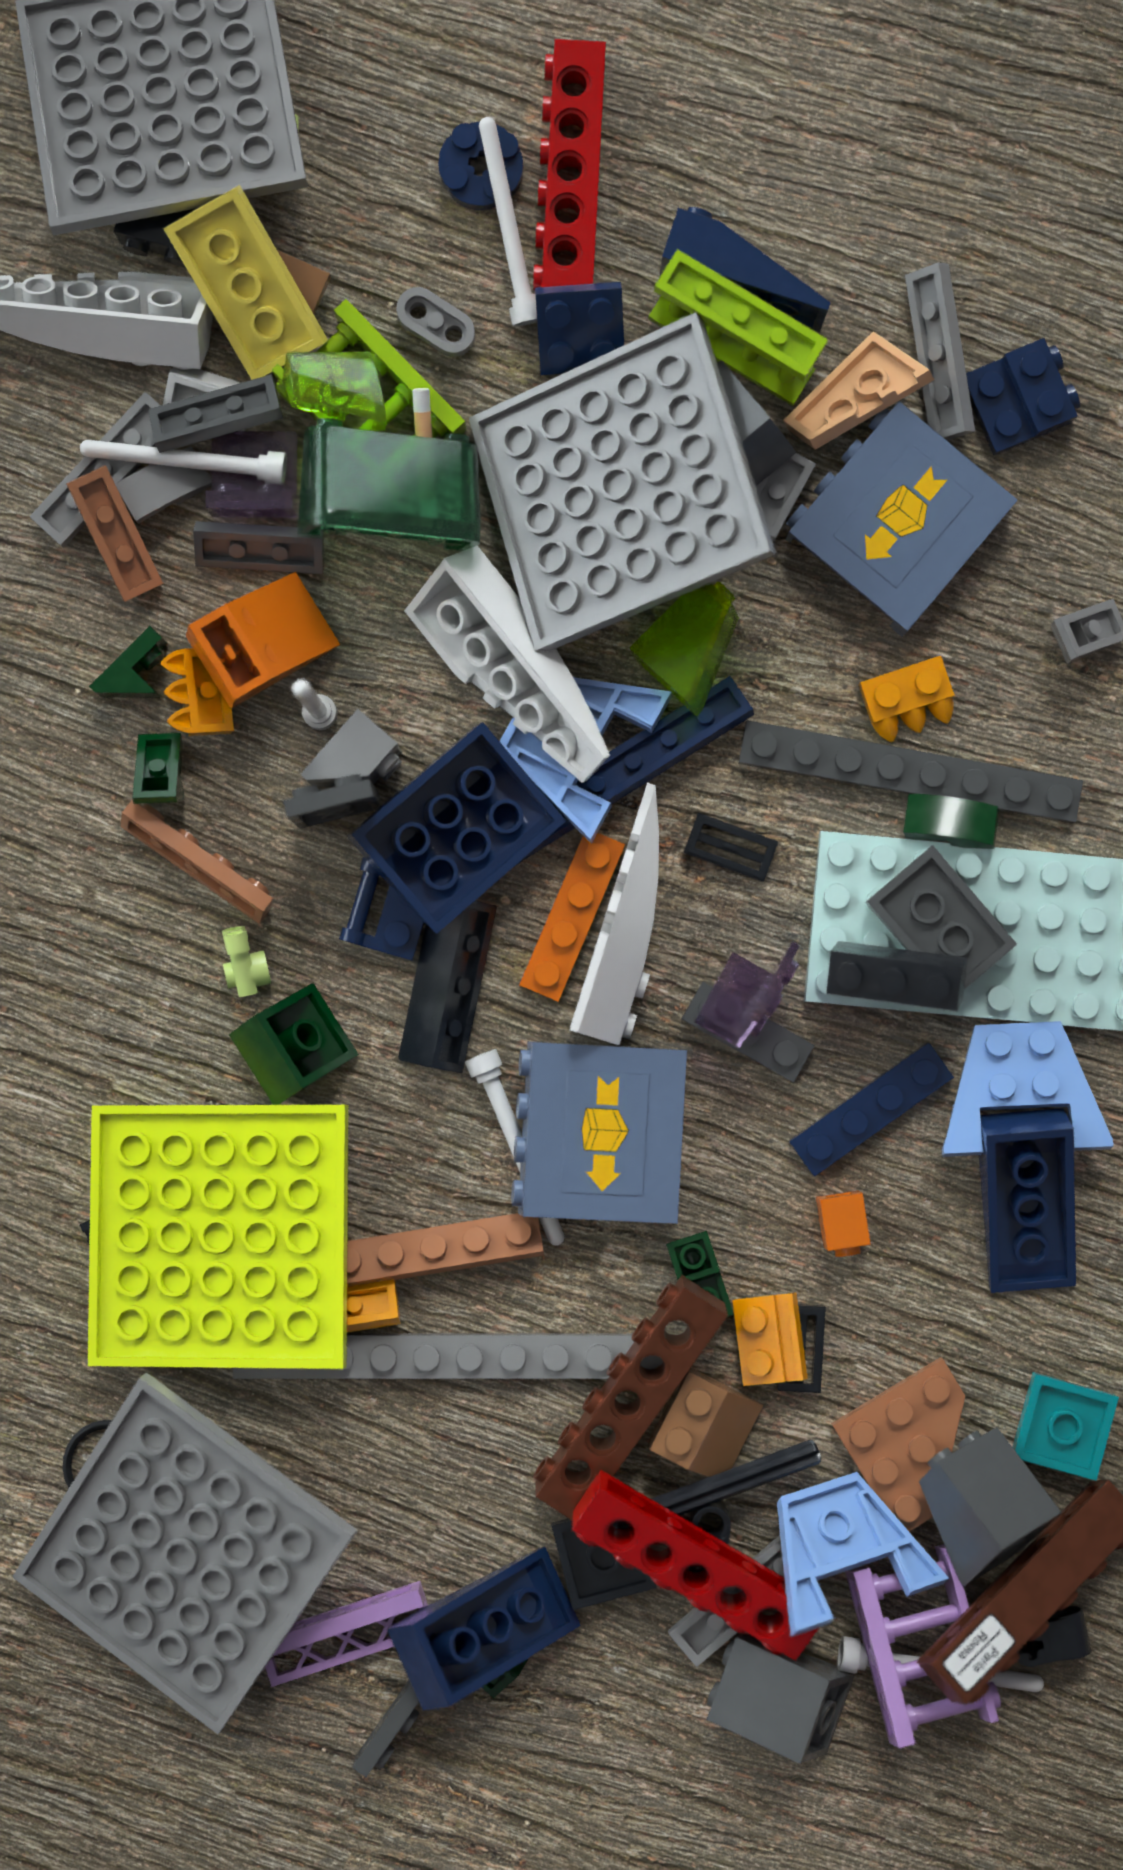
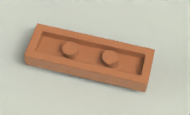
(114, 533)

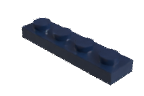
(871, 1109)

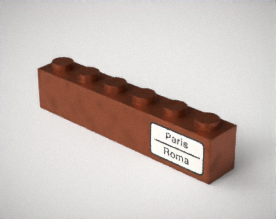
(1027, 1594)

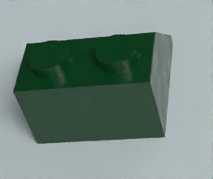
(293, 1044)

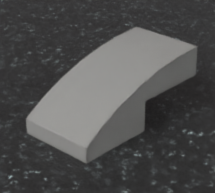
(159, 487)

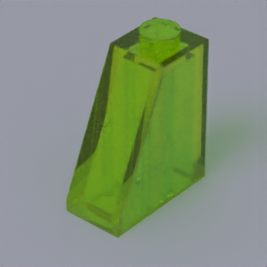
(689, 643)

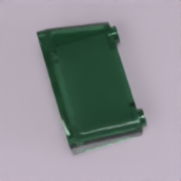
(389, 485)

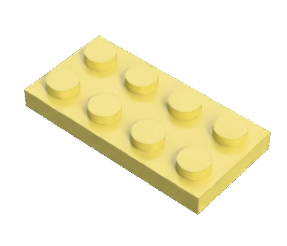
(245, 282)

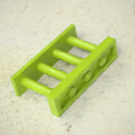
(741, 327)
(355, 328)

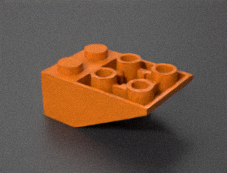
(261, 638)

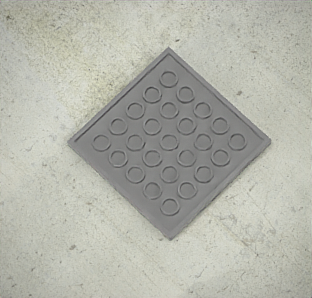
(156, 105)
(621, 484)
(183, 1553)

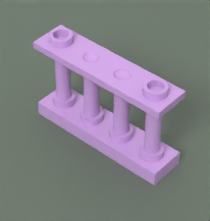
(891, 1675)

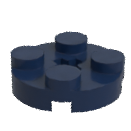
(460, 178)

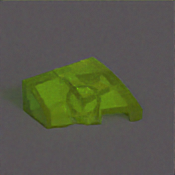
(335, 385)

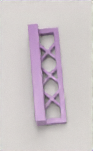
(337, 1623)

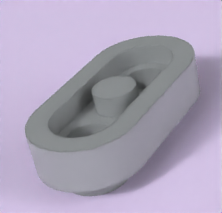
(437, 322)

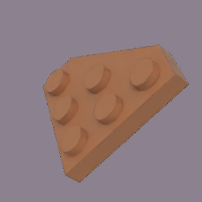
(900, 1433)

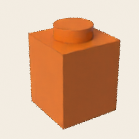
(843, 1222)

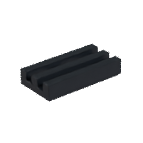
(697, 835)
(815, 1385)

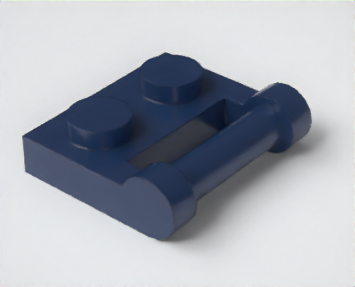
(398, 925)

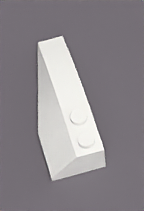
(125, 319)
(485, 640)
(625, 935)

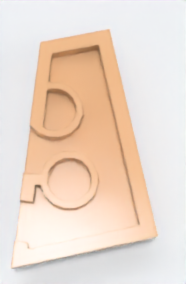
(856, 390)

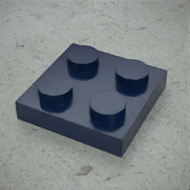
(577, 324)

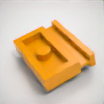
(769, 1339)

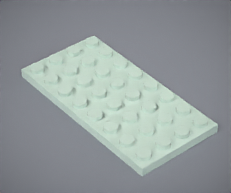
(1053, 905)

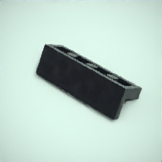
(447, 990)

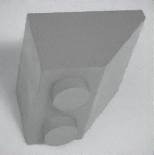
(355, 749)

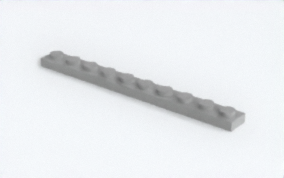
(469, 1357)

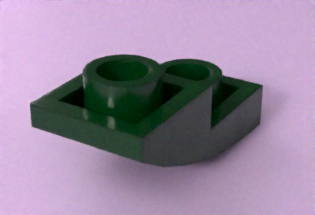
(951, 819)
(697, 1262)

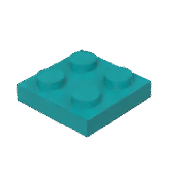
(1064, 1426)

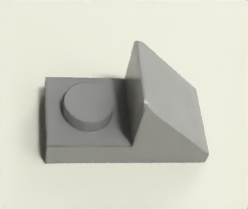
(1088, 630)

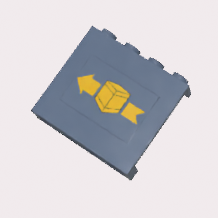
(900, 515)
(600, 1132)

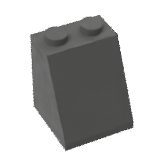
(760, 437)
(985, 1503)
(779, 1700)

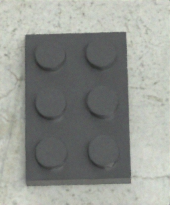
(317, 806)
(939, 914)

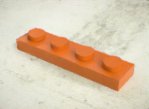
(571, 916)

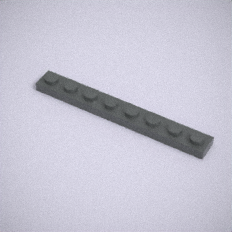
(909, 771)

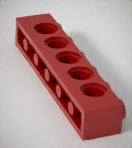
(581, 64)
(688, 1545)

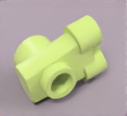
(246, 969)

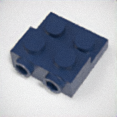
(1022, 396)

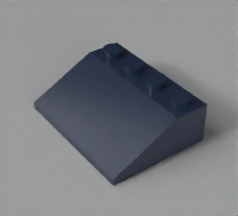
(456, 828)

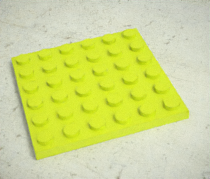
(218, 1236)

